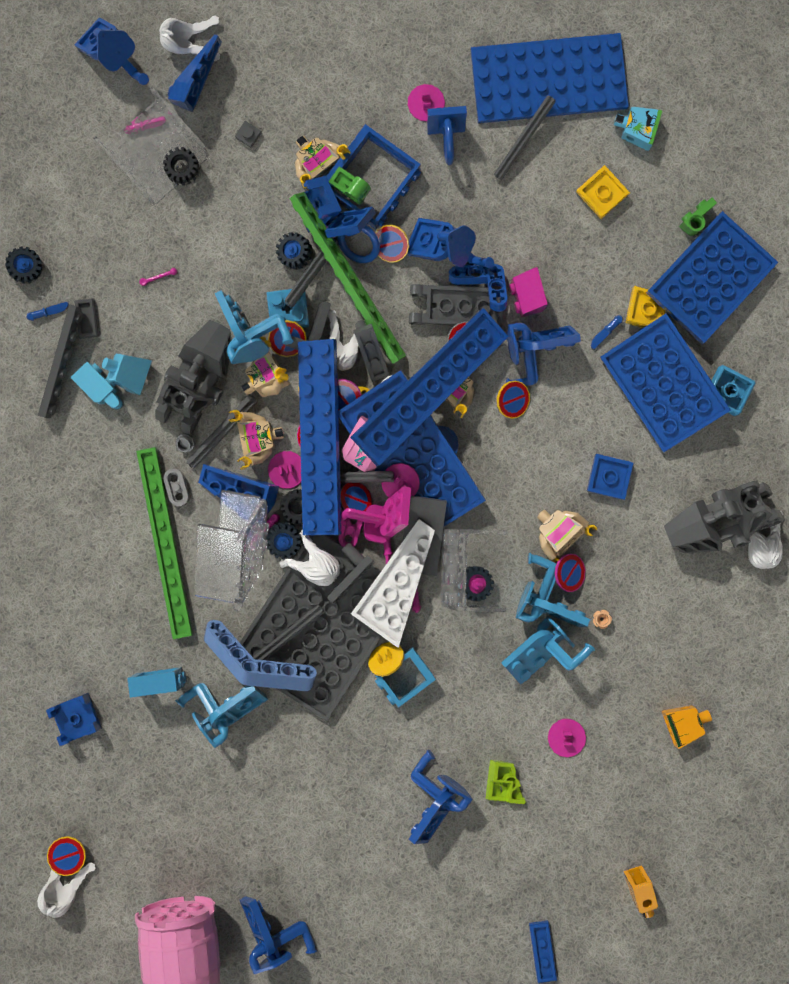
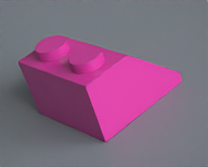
(528, 293)

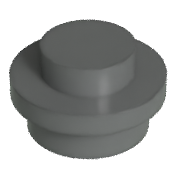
(185, 443)

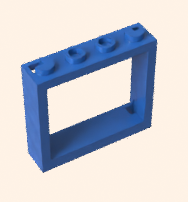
(356, 145)

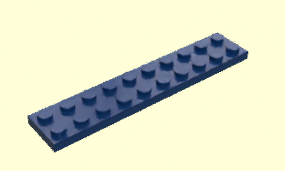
(429, 387)
(319, 437)

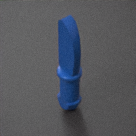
(48, 311)
(605, 332)

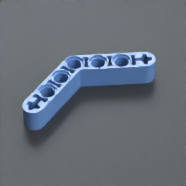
(253, 671)

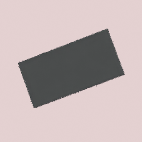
(433, 514)

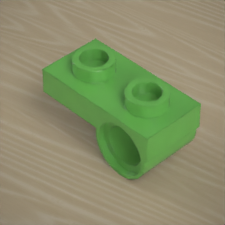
(350, 186)
(697, 217)

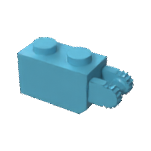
(96, 385)

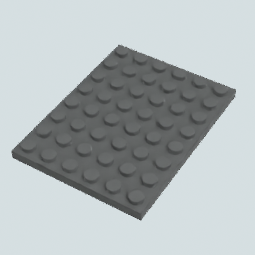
(331, 644)

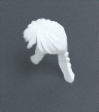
(175, 35)
(345, 354)
(764, 551)
(320, 569)
(57, 899)

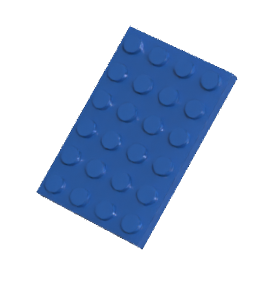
(712, 277)
(665, 383)

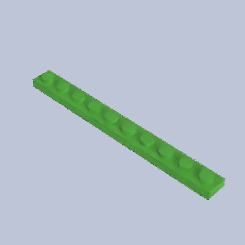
(347, 276)
(164, 543)

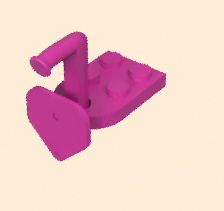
(383, 521)

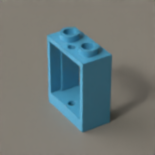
(156, 682)
(392, 697)

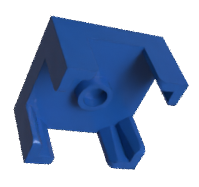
(322, 199)
(75, 718)

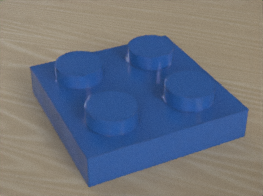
(609, 476)

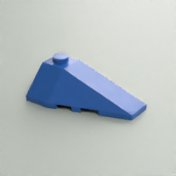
(191, 81)
(218, 479)

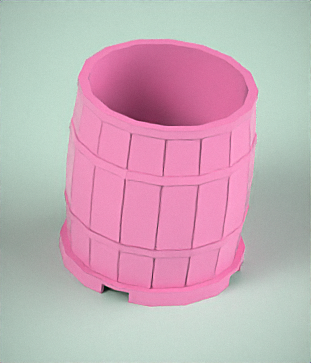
(178, 942)

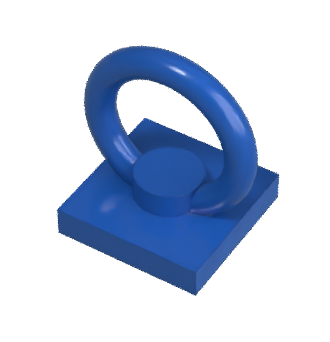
(446, 122)
(351, 223)

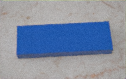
(542, 951)

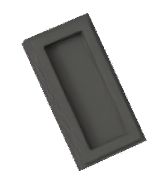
(88, 326)

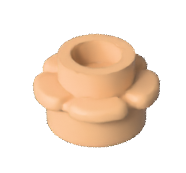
(602, 624)

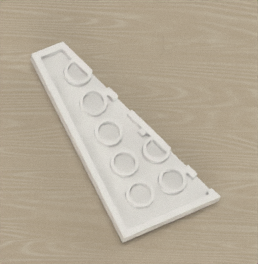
(392, 593)

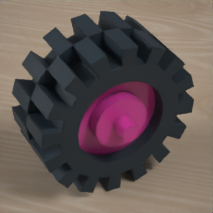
(478, 583)

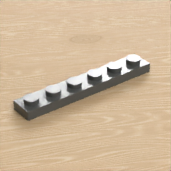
(62, 355)

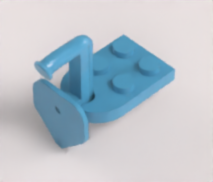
(248, 342)
(540, 601)
(539, 649)
(224, 715)

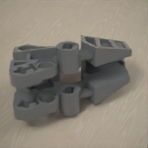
(180, 391)
(694, 526)

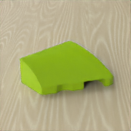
(503, 775)

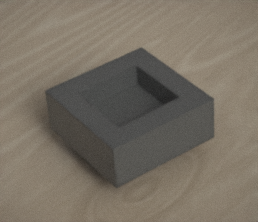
(248, 134)

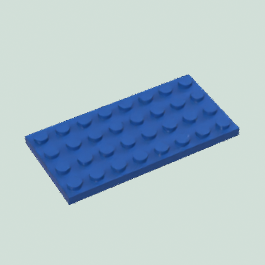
(577, 72)
(425, 450)

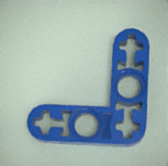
(486, 277)

